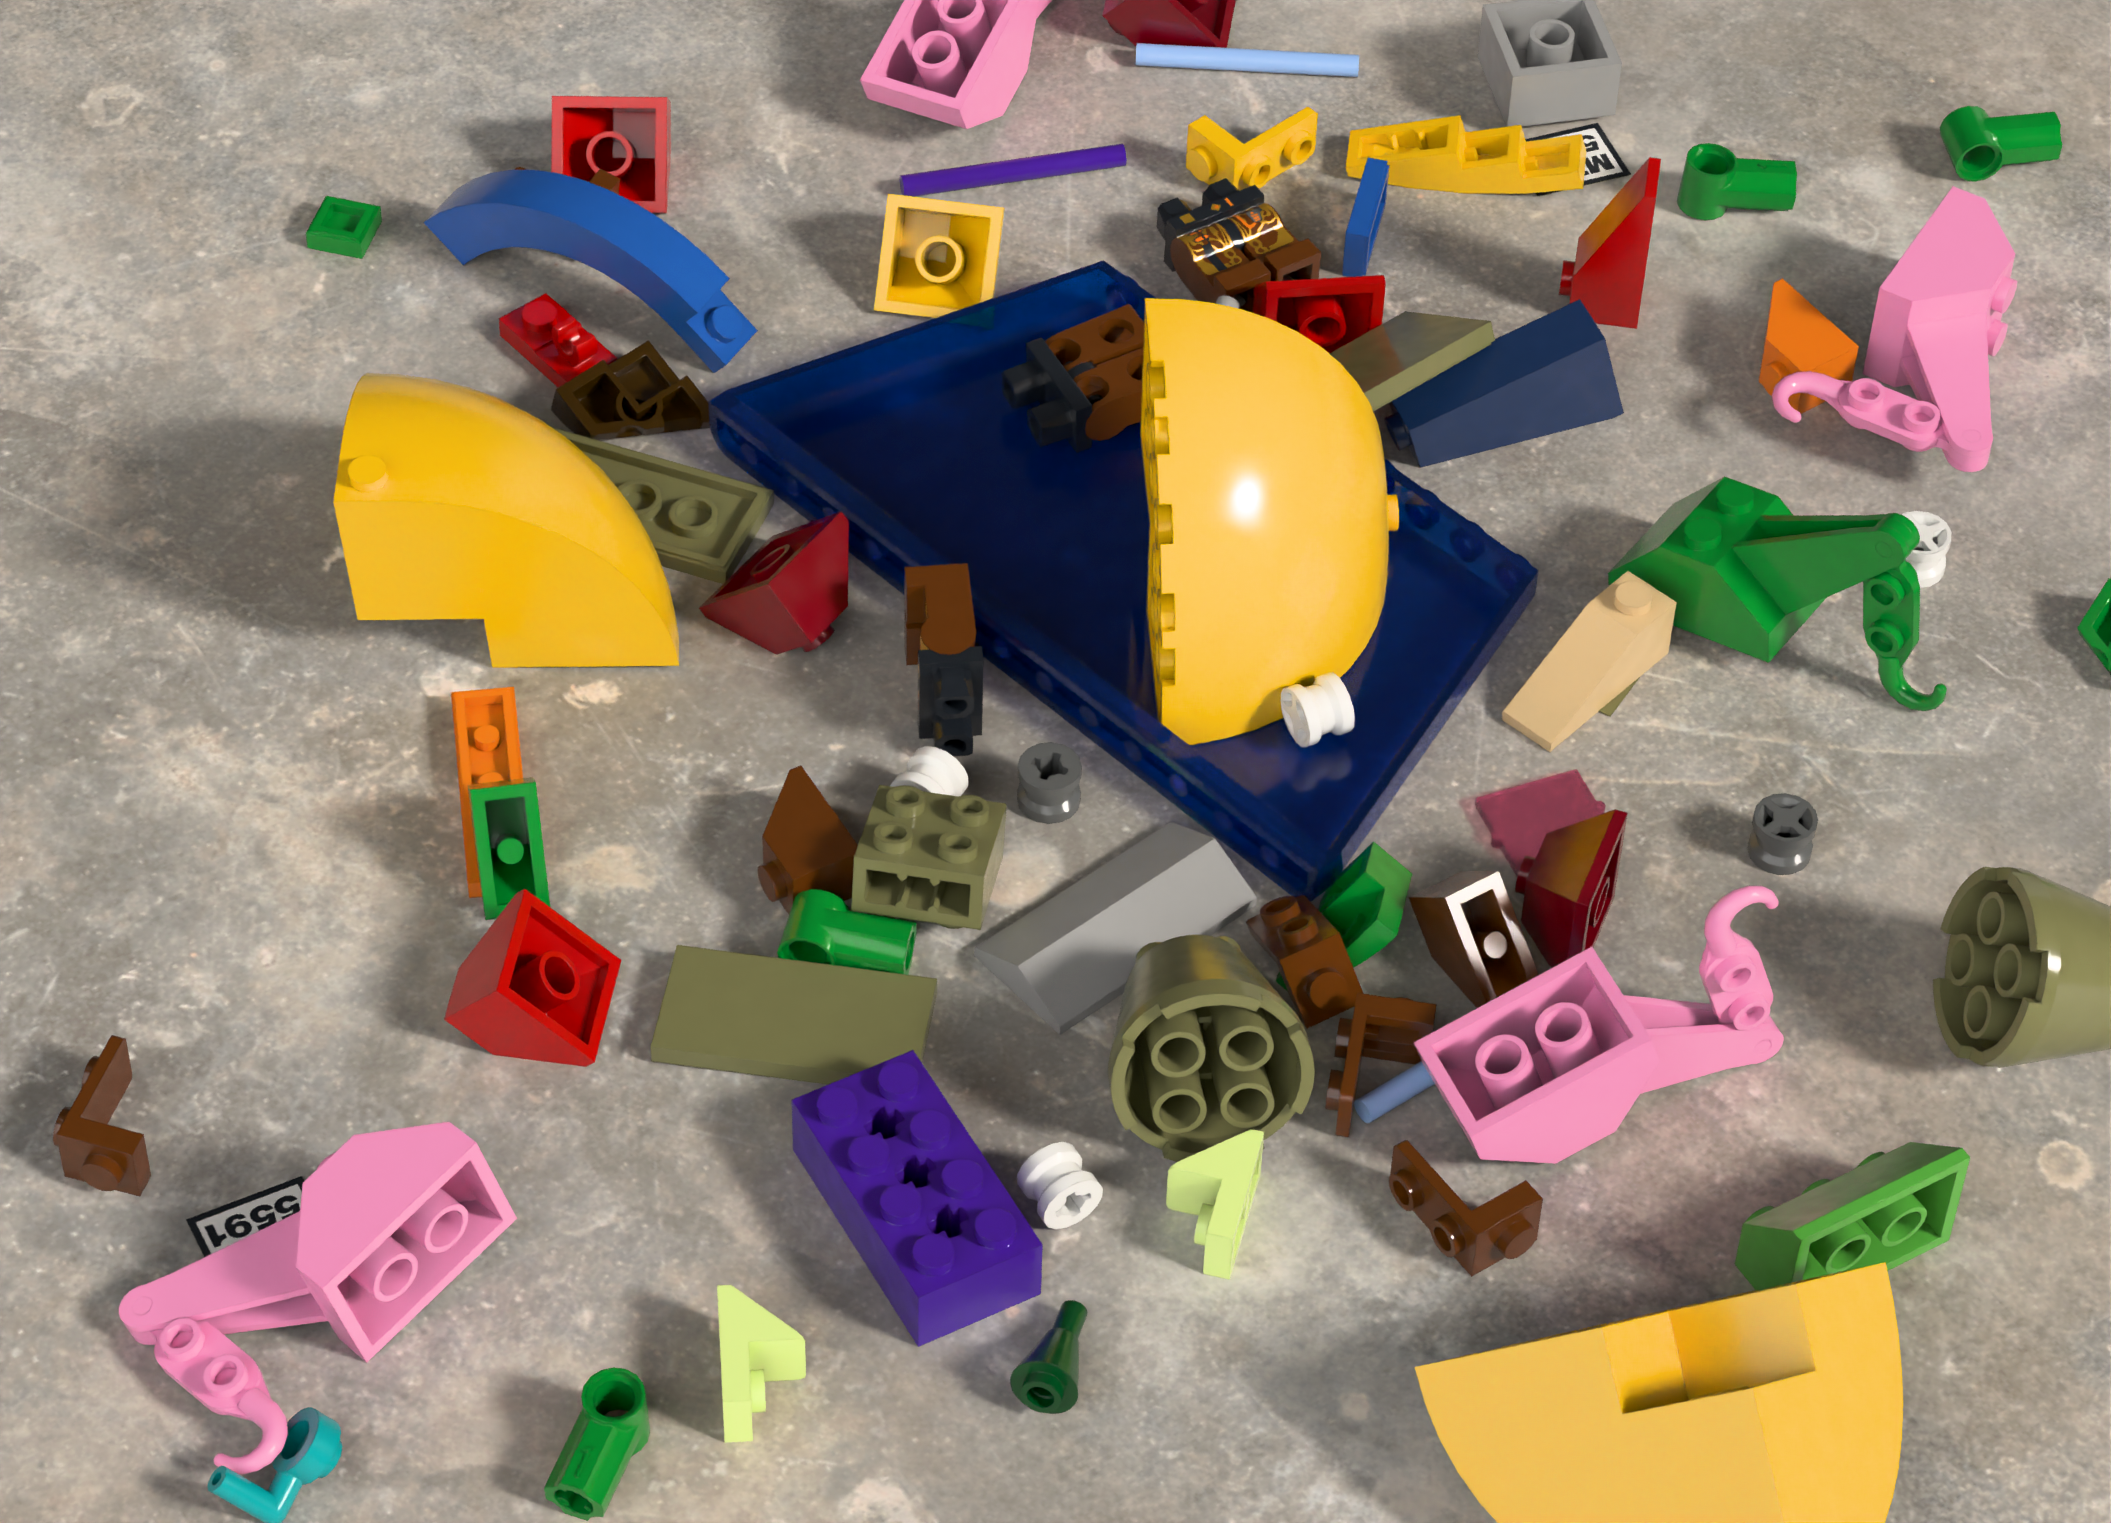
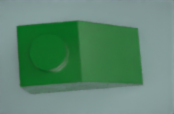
(507, 842)

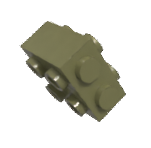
(929, 857)

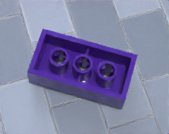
(916, 1197)

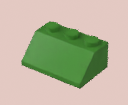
(1869, 1216)

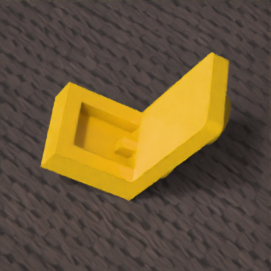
(1219, 155)

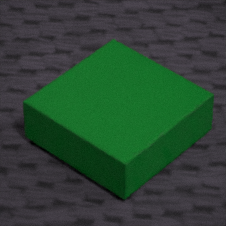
(343, 227)

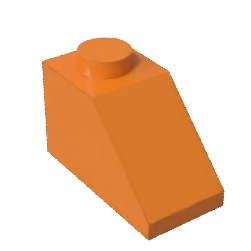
(1800, 341)

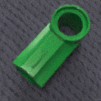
(1984, 144)
(1719, 181)
(828, 933)
(600, 1445)

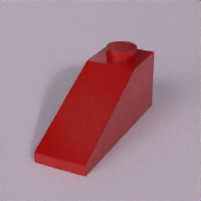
(1615, 252)

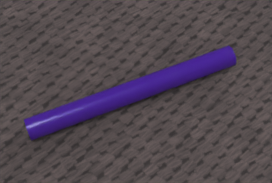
(1013, 170)

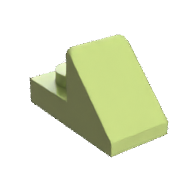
(1220, 1190)
(752, 1351)

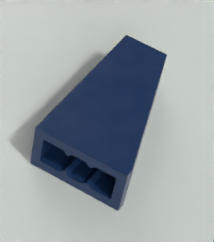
(1515, 390)

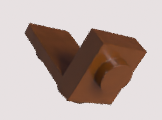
(1308, 957)
(1379, 1030)
(90, 1148)
(1476, 1237)

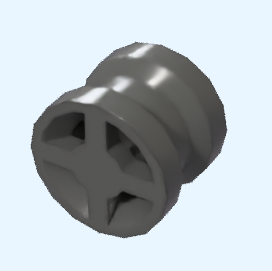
(1049, 783)
(1782, 834)

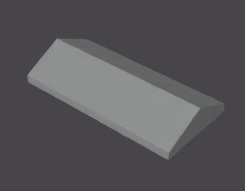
(1085, 940)

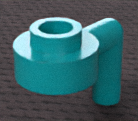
(308, 1454)

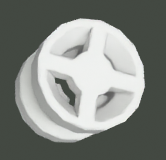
(1934, 543)
(1317, 709)
(934, 772)
(1059, 1185)

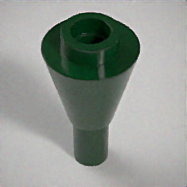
(1050, 1371)

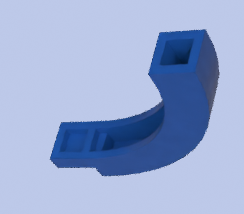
(605, 233)

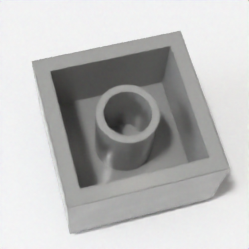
(1548, 61)

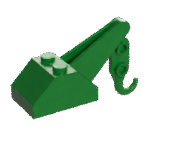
(1757, 572)

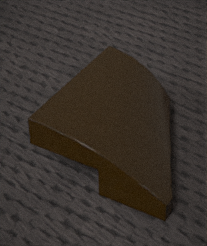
(630, 398)

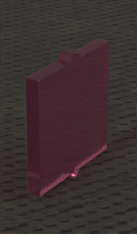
(1525, 813)

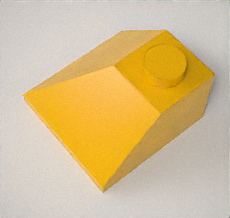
(937, 256)

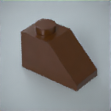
(805, 845)
(1474, 934)

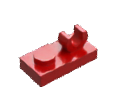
(552, 340)

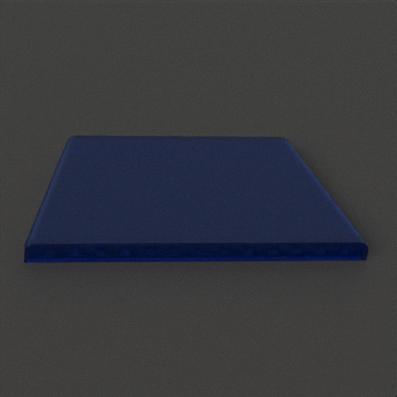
(1057, 550)

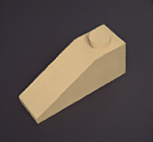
(1594, 661)

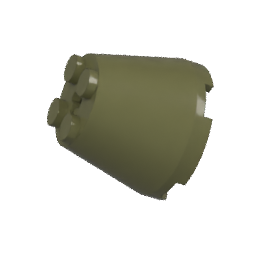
(2024, 970)
(1205, 1048)

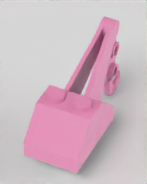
(954, 58)
(1932, 332)
(1573, 1053)
(366, 1252)

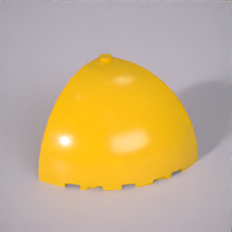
(1258, 515)
(496, 518)
(1688, 1413)

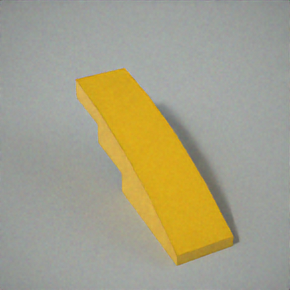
(1487, 161)

